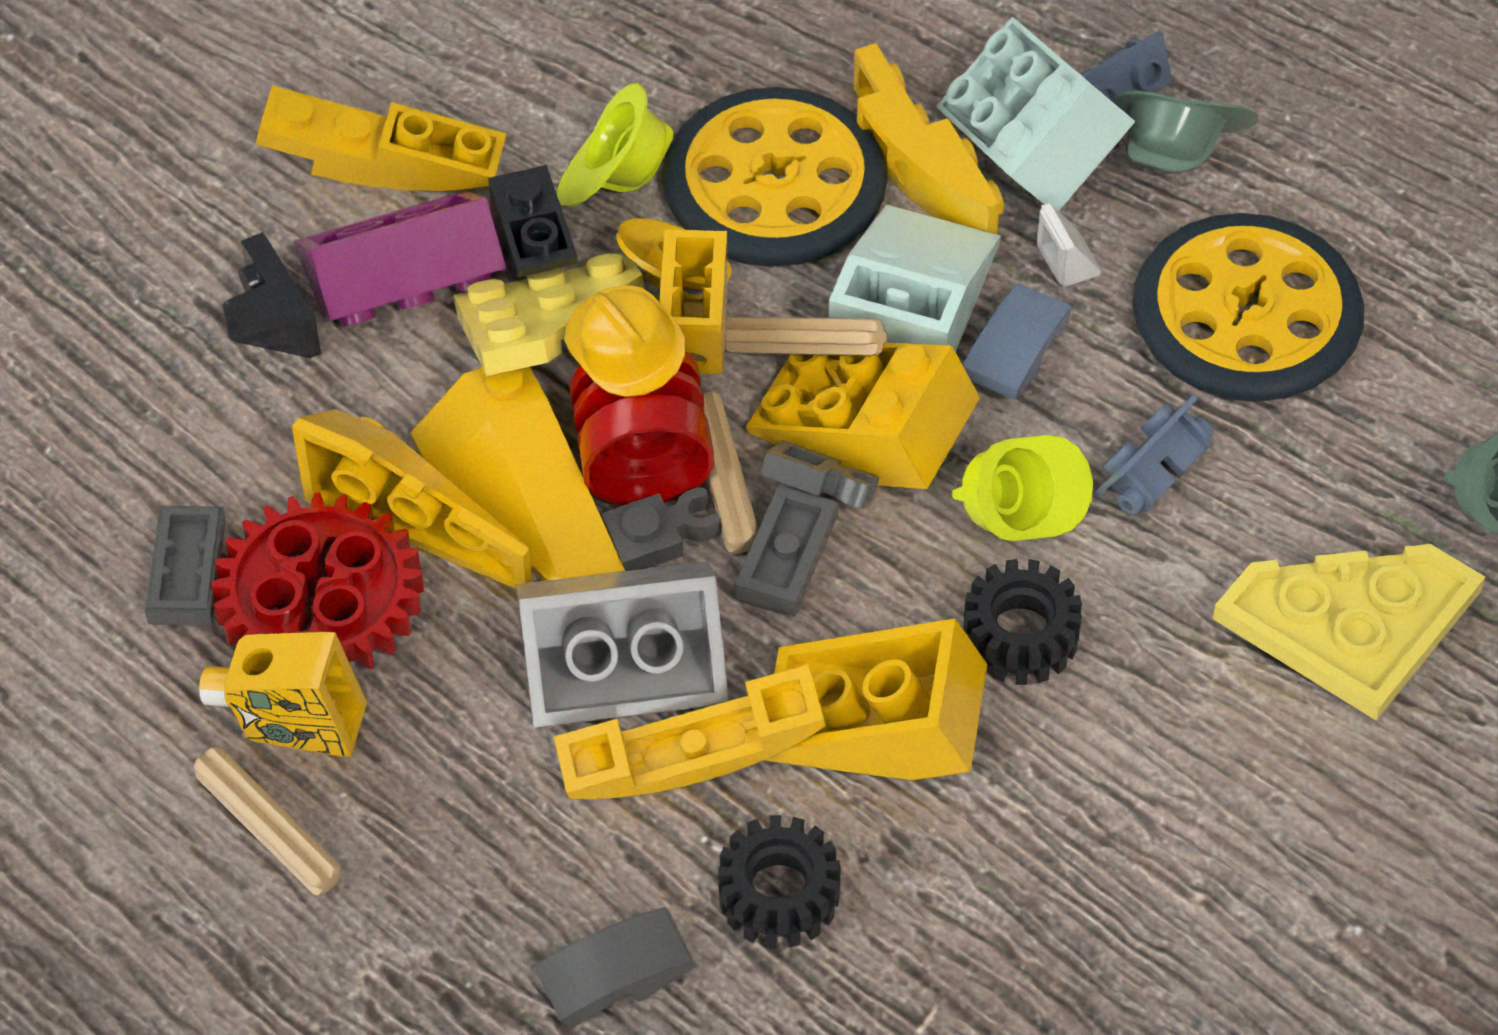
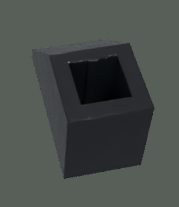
(530, 222)

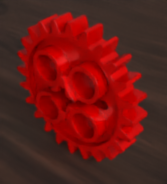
(374, 596)

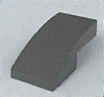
(613, 962)

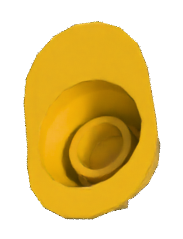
(625, 341)

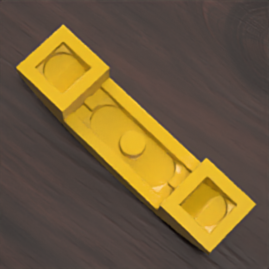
(694, 745)

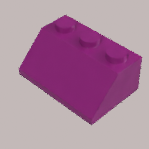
(401, 256)

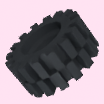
(1027, 591)
(779, 915)

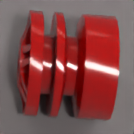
(643, 441)

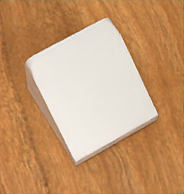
(1064, 248)

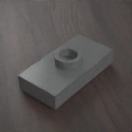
(184, 565)

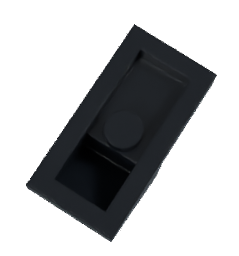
(272, 307)

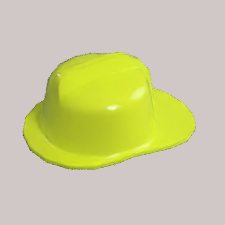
(619, 152)
(1027, 488)

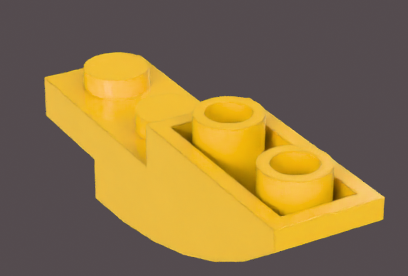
(393, 151)
(921, 157)

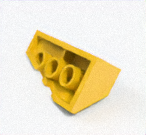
(512, 459)
(376, 467)

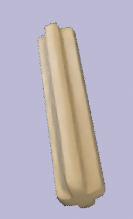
(805, 335)
(727, 482)
(268, 821)

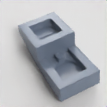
(1014, 341)

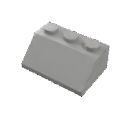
(622, 643)

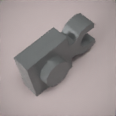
(818, 474)
(652, 534)

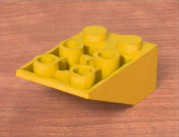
(872, 412)

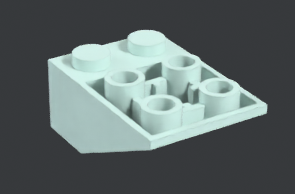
(1034, 114)
(915, 277)

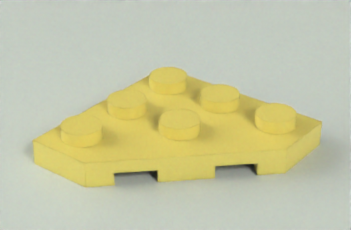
(526, 319)
(1351, 617)

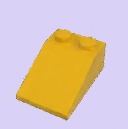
(892, 701)

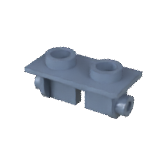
(1134, 68)
(1138, 472)

